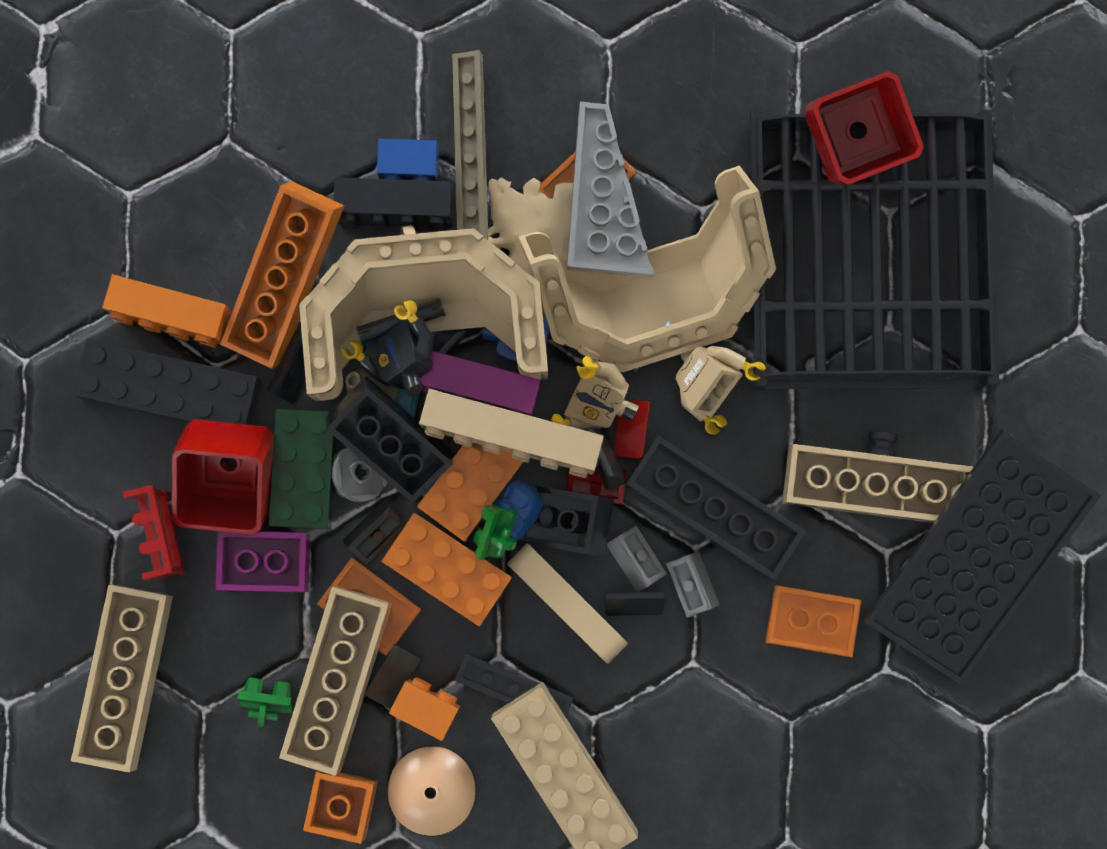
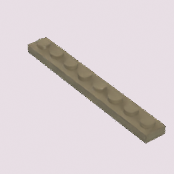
(470, 142)

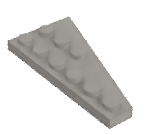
(603, 211)

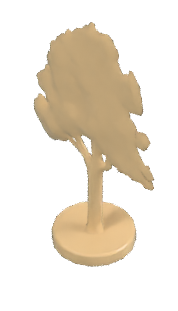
(521, 214)

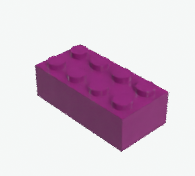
(482, 383)

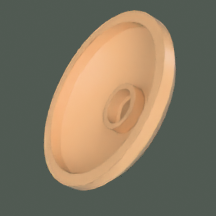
(436, 769)

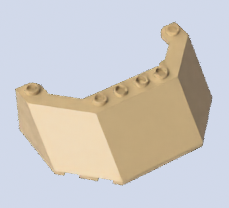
(460, 267)
(696, 286)

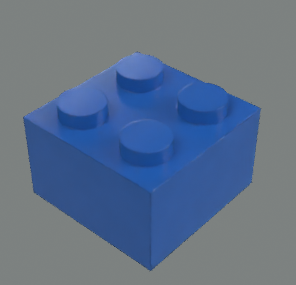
(408, 159)

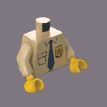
(708, 379)
(597, 397)

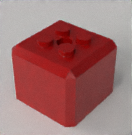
(888, 123)
(217, 495)

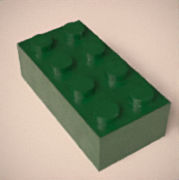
(302, 471)

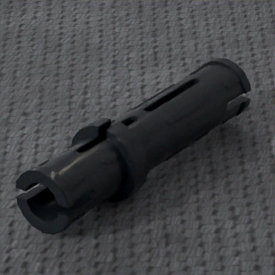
(382, 326)

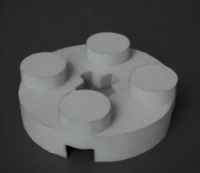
(348, 484)

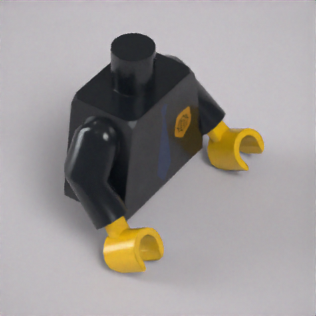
(400, 354)

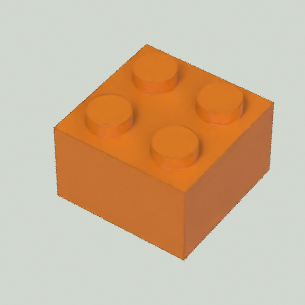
(424, 708)
(341, 806)

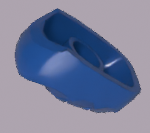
(526, 501)

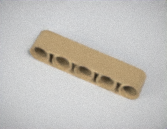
(567, 603)

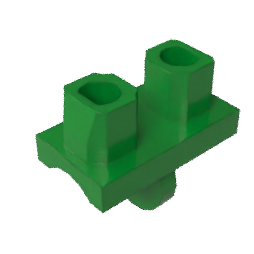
(496, 534)
(265, 706)

